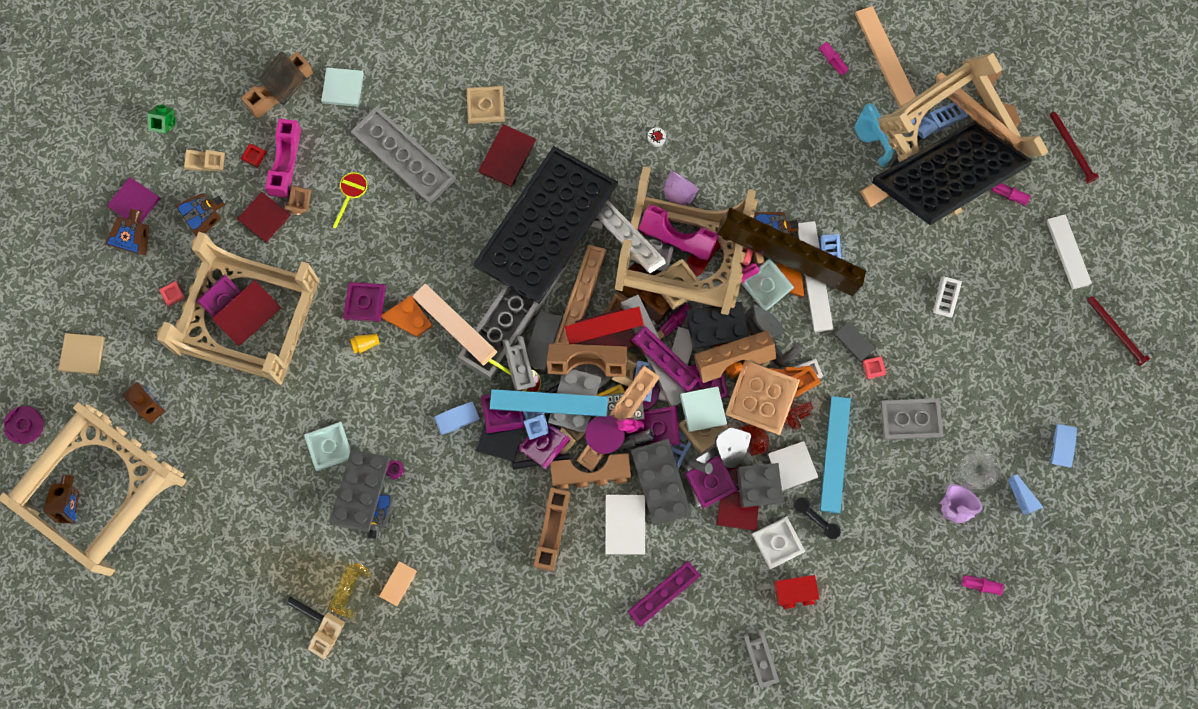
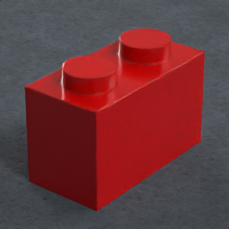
(795, 591)

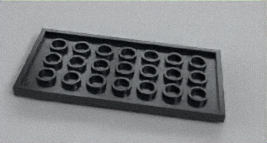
(951, 172)
(545, 224)

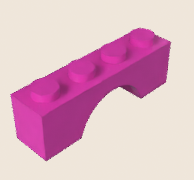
(287, 143)
(657, 224)

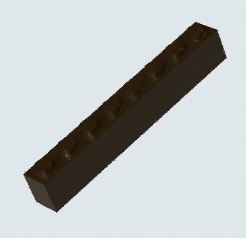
(791, 252)

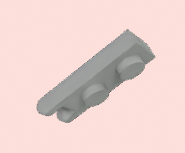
(519, 364)
(761, 660)

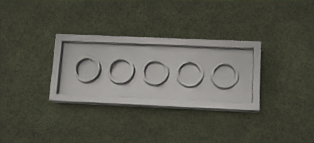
(403, 155)

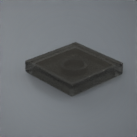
(282, 78)

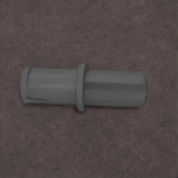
(637, 438)

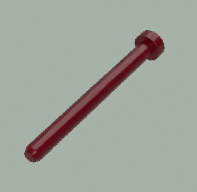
(1074, 149)
(1118, 331)

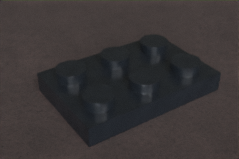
(712, 328)

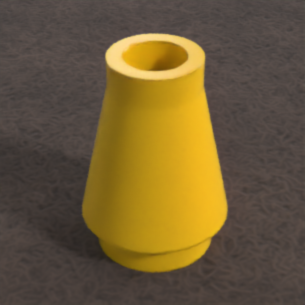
(363, 342)

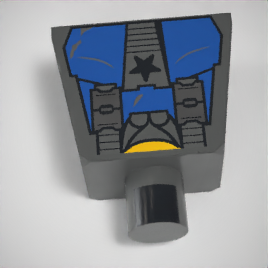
(382, 515)

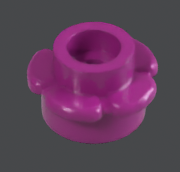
(395, 474)

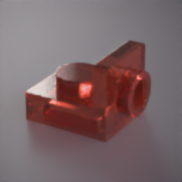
(802, 412)
(759, 439)

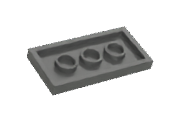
(661, 482)
(359, 490)

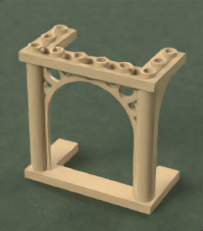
(973, 69)
(212, 257)
(719, 296)
(155, 481)

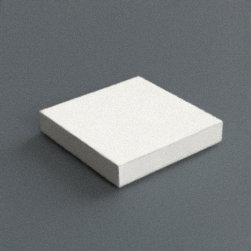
(794, 465)
(778, 542)

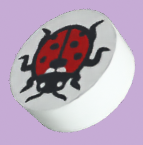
(656, 137)

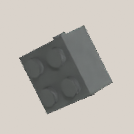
(759, 485)

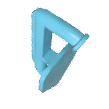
(868, 131)

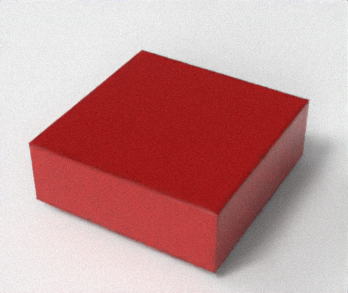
(253, 155)

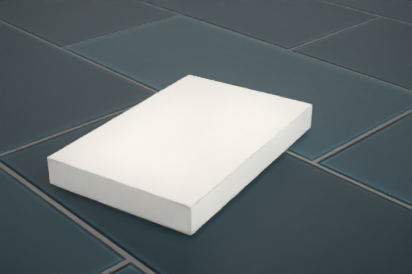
(625, 524)

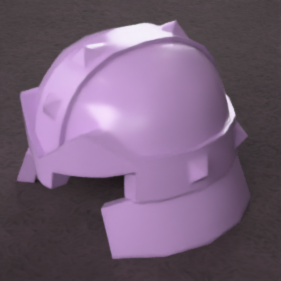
(679, 189)
(960, 504)

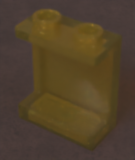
(345, 588)

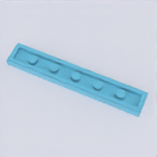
(549, 403)
(835, 455)

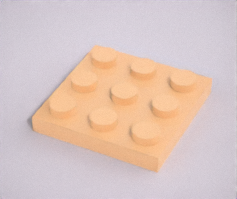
(762, 397)

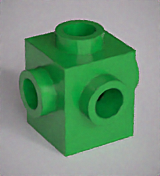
(161, 119)

